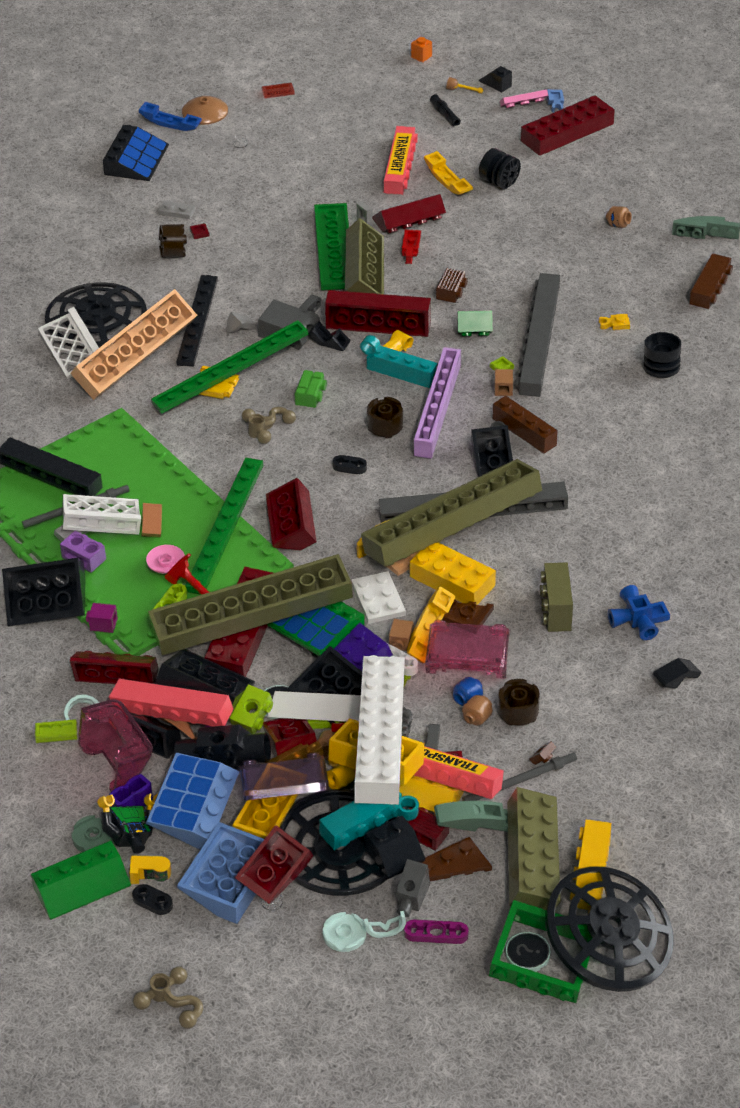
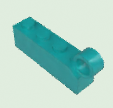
(397, 363)
(359, 818)

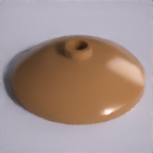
(206, 107)

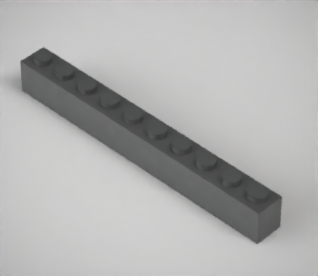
(539, 335)
(551, 498)

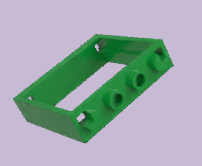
(530, 979)

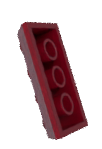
(410, 213)
(291, 516)
(110, 667)

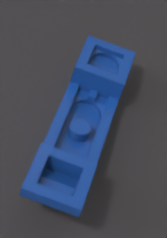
(152, 113)

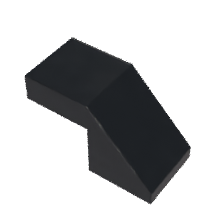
(335, 340)
(674, 672)

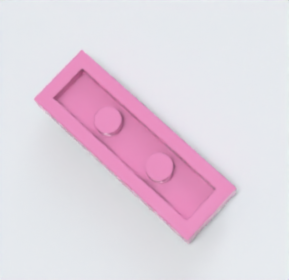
(524, 99)

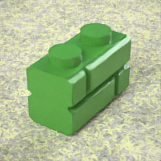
(310, 389)

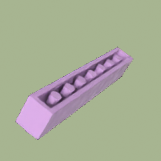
(437, 403)

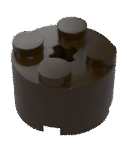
(172, 240)
(385, 417)
(518, 702)

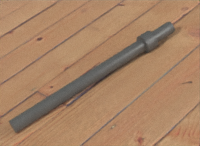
(58, 512)
(554, 764)

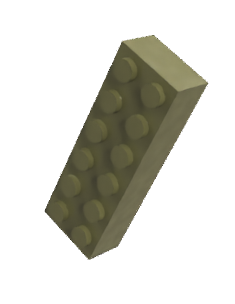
(364, 259)
(532, 847)

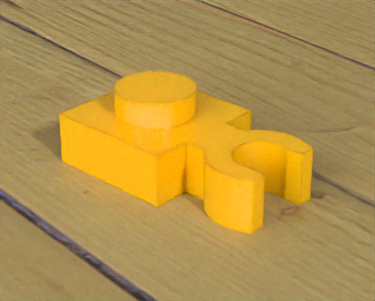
(617, 322)

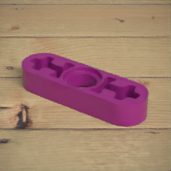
(452, 938)

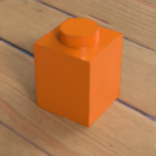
(421, 49)

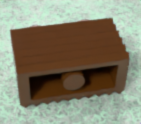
(451, 285)

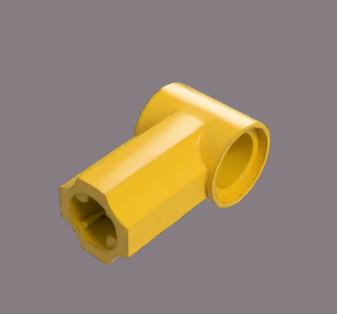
(399, 341)

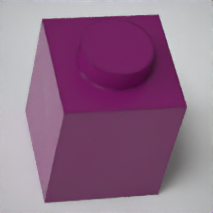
(102, 617)

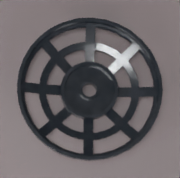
(96, 308)
(327, 857)
(604, 933)

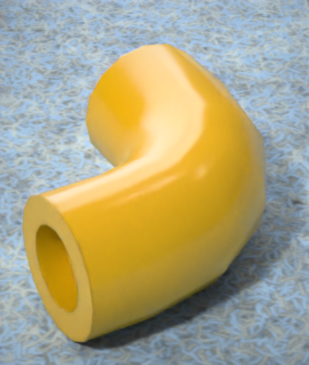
(340, 775)

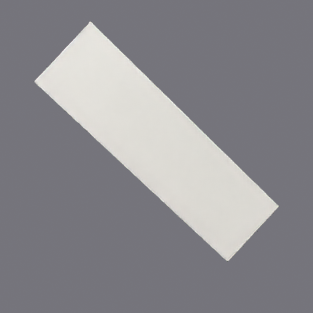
(315, 706)

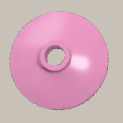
(163, 558)

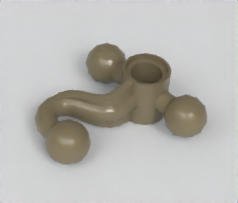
(260, 424)
(177, 976)

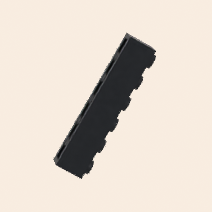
(49, 468)

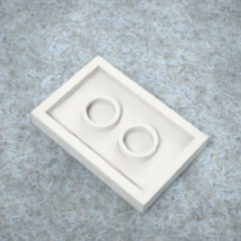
(378, 597)

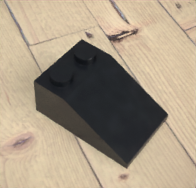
(491, 448)

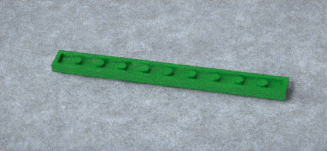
(229, 367)
(225, 522)

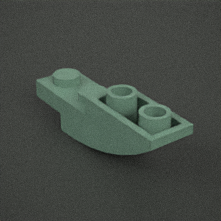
(706, 225)
(472, 815)

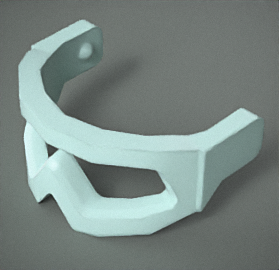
(78, 699)
(402, 922)

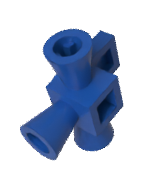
(639, 613)

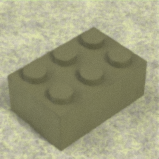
(557, 597)

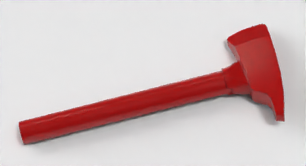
(181, 569)

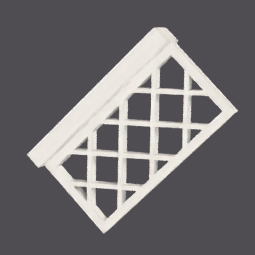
(78, 328)
(101, 521)

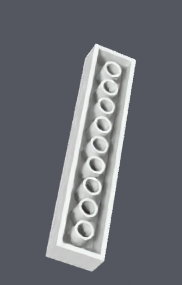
(380, 730)

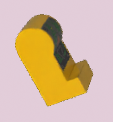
(149, 868)

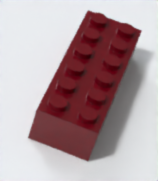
(567, 125)
(378, 313)
(239, 649)

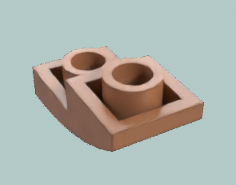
(151, 520)

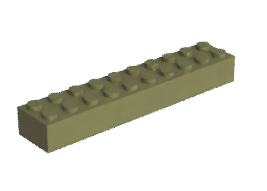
(451, 512)
(250, 604)

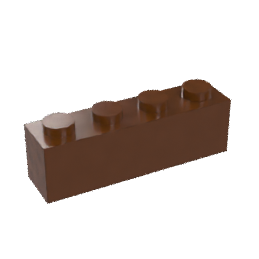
(711, 281)
(525, 424)

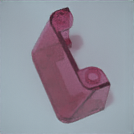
(467, 648)
(115, 733)

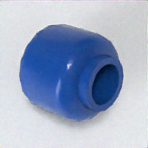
(466, 689)

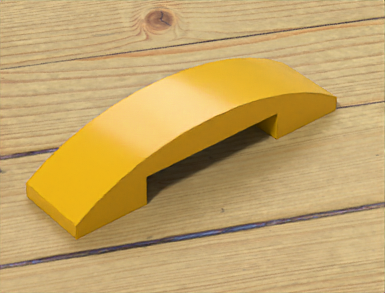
(444, 175)
(434, 610)

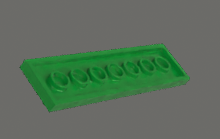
(331, 242)

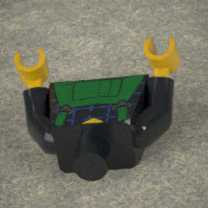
(127, 823)

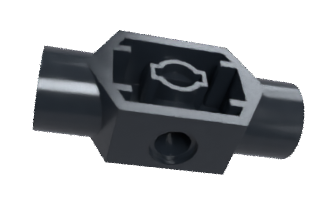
(227, 745)

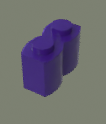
(132, 792)

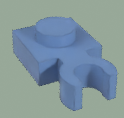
(555, 98)

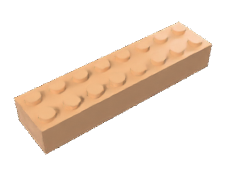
(133, 344)

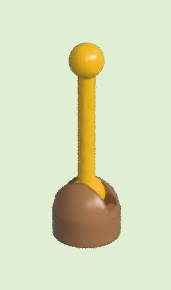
(452, 84)

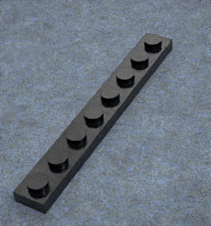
(195, 330)

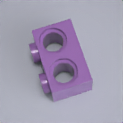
(84, 548)

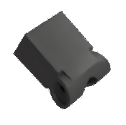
(281, 315)

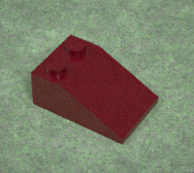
(288, 733)
(274, 865)

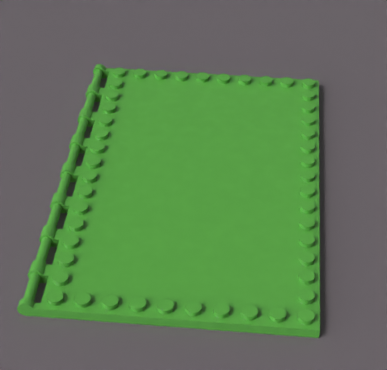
(131, 457)

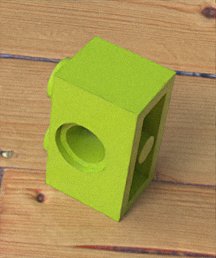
(252, 699)

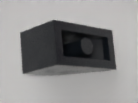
(498, 79)

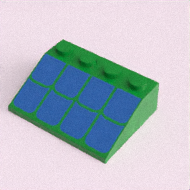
(320, 627)

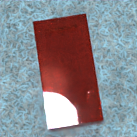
(278, 90)

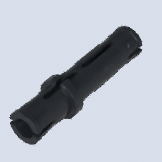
(441, 106)

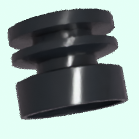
(499, 168)
(662, 354)

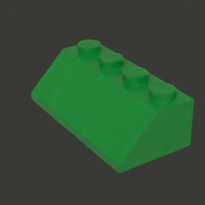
(80, 880)

